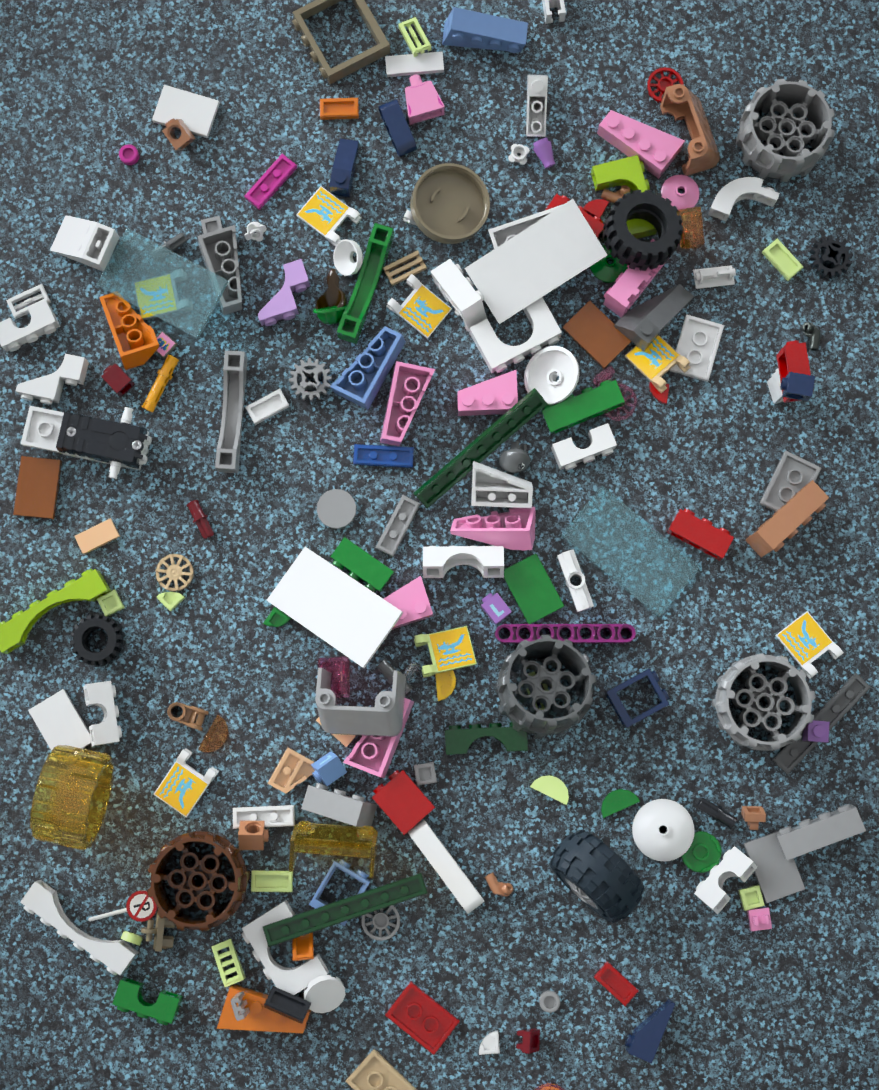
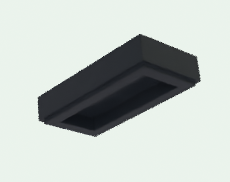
(287, 1004)

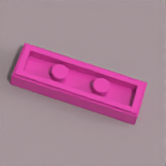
(270, 181)

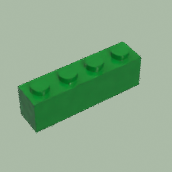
(583, 407)

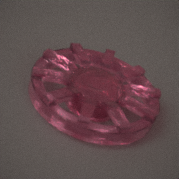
(628, 414)

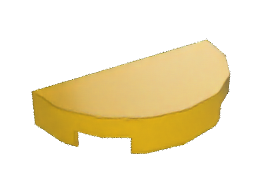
(445, 684)

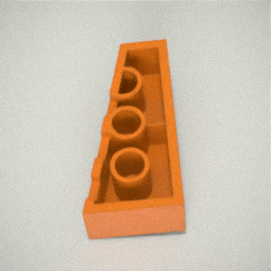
(259, 1017)

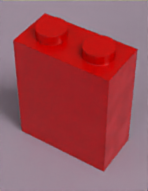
(402, 801)

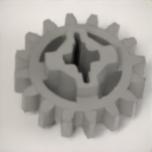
(304, 385)

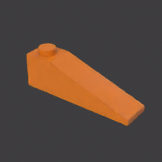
(132, 336)

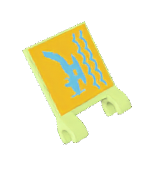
(447, 650)

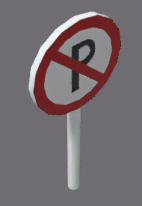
(138, 906)

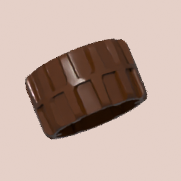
(159, 874)

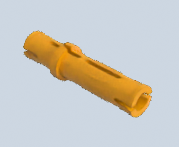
(160, 383)

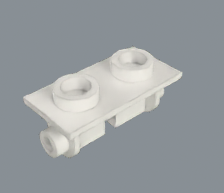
(714, 277)

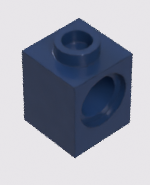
(797, 386)

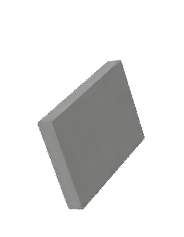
(789, 478)
(773, 873)

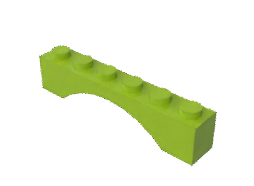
(87, 588)

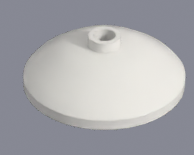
(546, 367)
(658, 845)

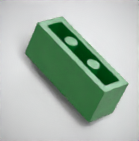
(361, 565)

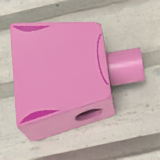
(422, 100)

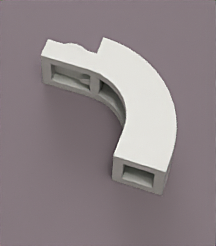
(739, 190)

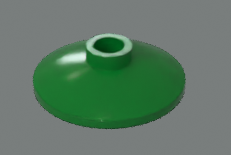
(608, 272)

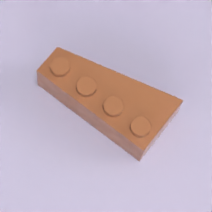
(787, 519)

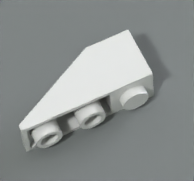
(536, 105)

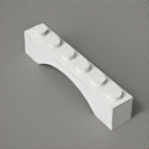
(45, 903)

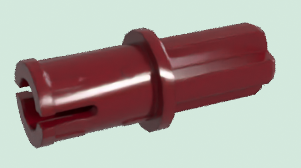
(200, 519)

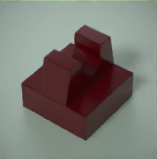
(530, 1042)

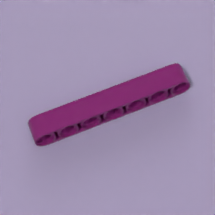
(574, 629)

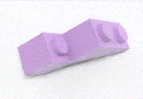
(283, 304)

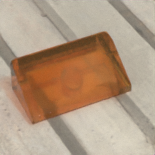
(692, 228)

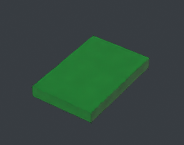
(532, 589)

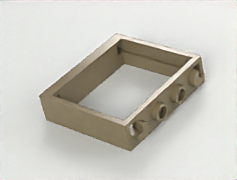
(353, 64)

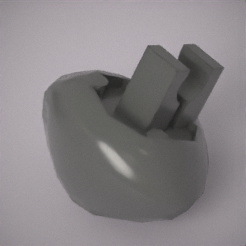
(515, 459)

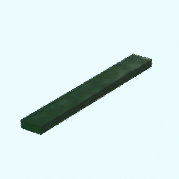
(480, 448)
(344, 909)

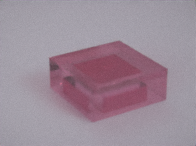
(604, 375)

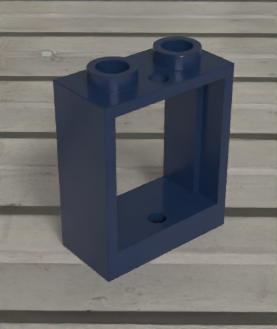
(620, 709)

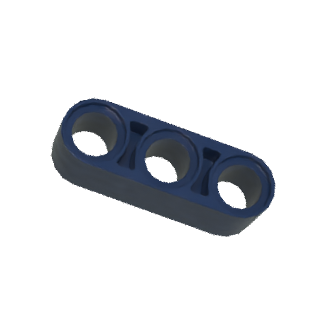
(397, 128)

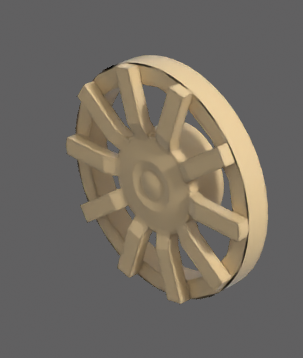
(174, 572)

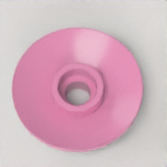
(681, 201)

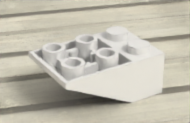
(86, 242)

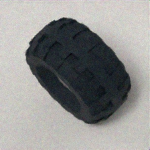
(597, 876)

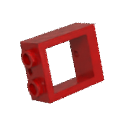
(793, 358)

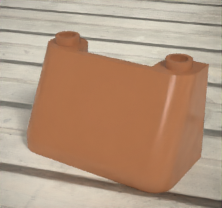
(702, 148)

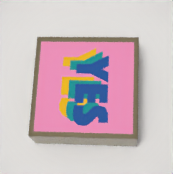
(166, 345)

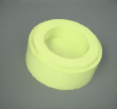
(131, 937)

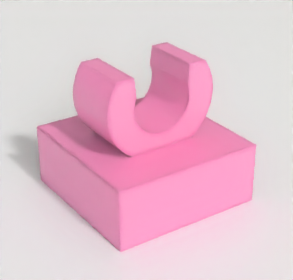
(759, 919)

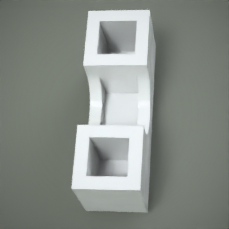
(42, 322)
(568, 455)
(103, 695)
(733, 865)

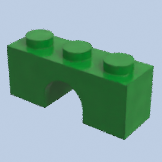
(130, 998)

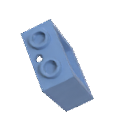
(345, 867)

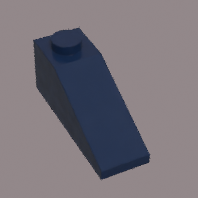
(344, 168)
(648, 1035)

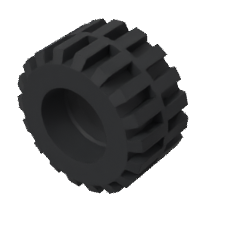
(82, 634)

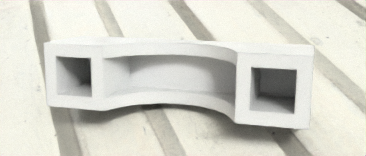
(486, 559)

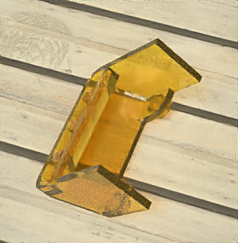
(334, 840)

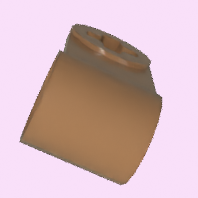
(189, 715)

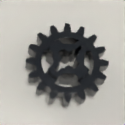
(829, 265)

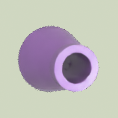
(544, 152)

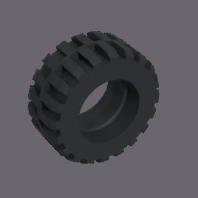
(652, 209)

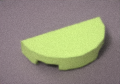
(552, 787)

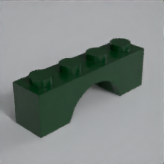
(459, 740)

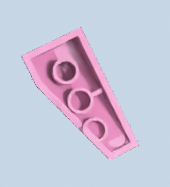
(509, 529)

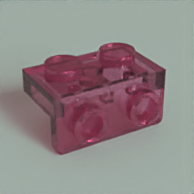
(340, 674)

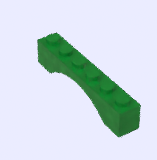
(361, 298)

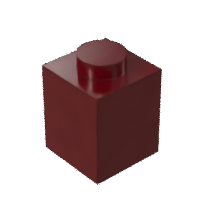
(117, 379)

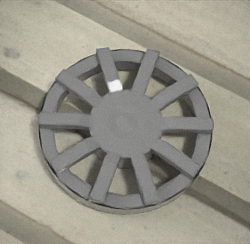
(380, 922)

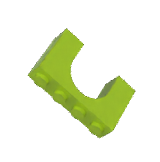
(625, 172)

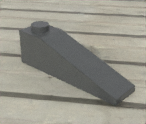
(650, 318)

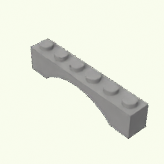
(232, 413)

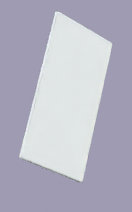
(536, 261)
(335, 607)

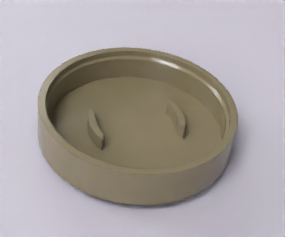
(450, 203)

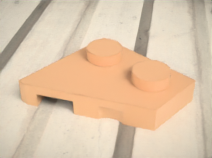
(291, 771)

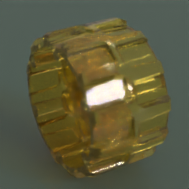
(71, 797)

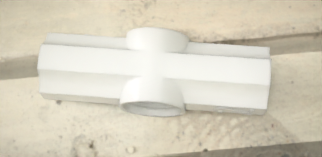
(580, 593)

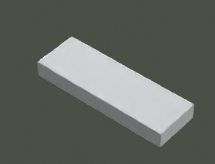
(409, 65)
(272, 815)

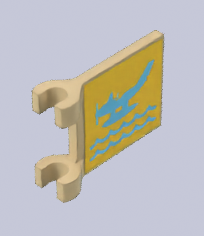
(656, 361)

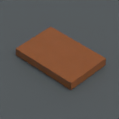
(596, 334)
(37, 487)

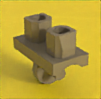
(160, 941)

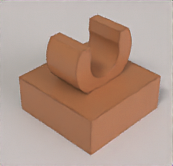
(753, 816)

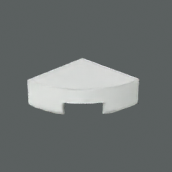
(490, 1044)

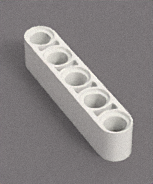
(446, 866)

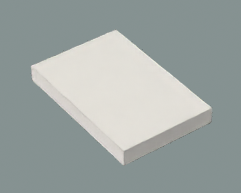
(195, 110)
(699, 344)
(60, 722)

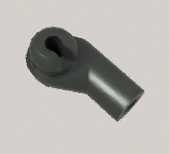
(813, 334)

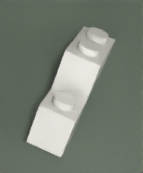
(49, 387)

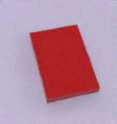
(422, 1018)

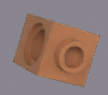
(186, 135)
(252, 835)

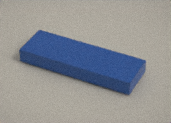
(383, 456)

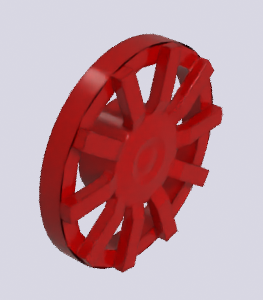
(663, 82)

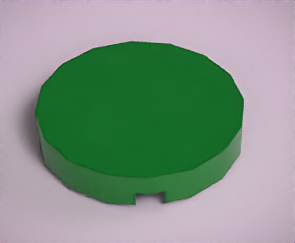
(703, 853)

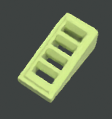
(221, 965)

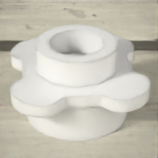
(523, 150)
(255, 227)

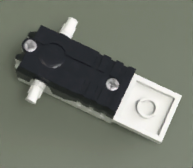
(88, 437)

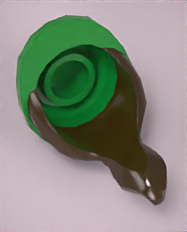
(332, 302)

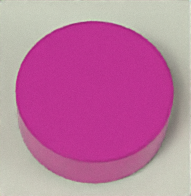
(129, 154)

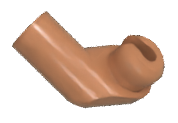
(614, 196)
(498, 888)

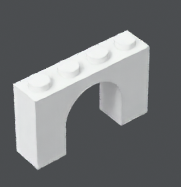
(499, 355)
(285, 978)

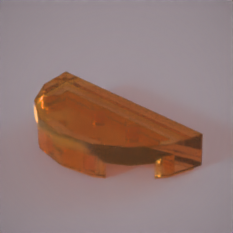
(216, 735)

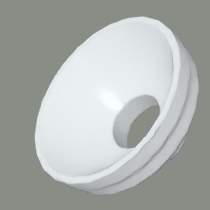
(344, 257)

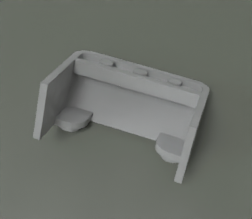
(381, 720)

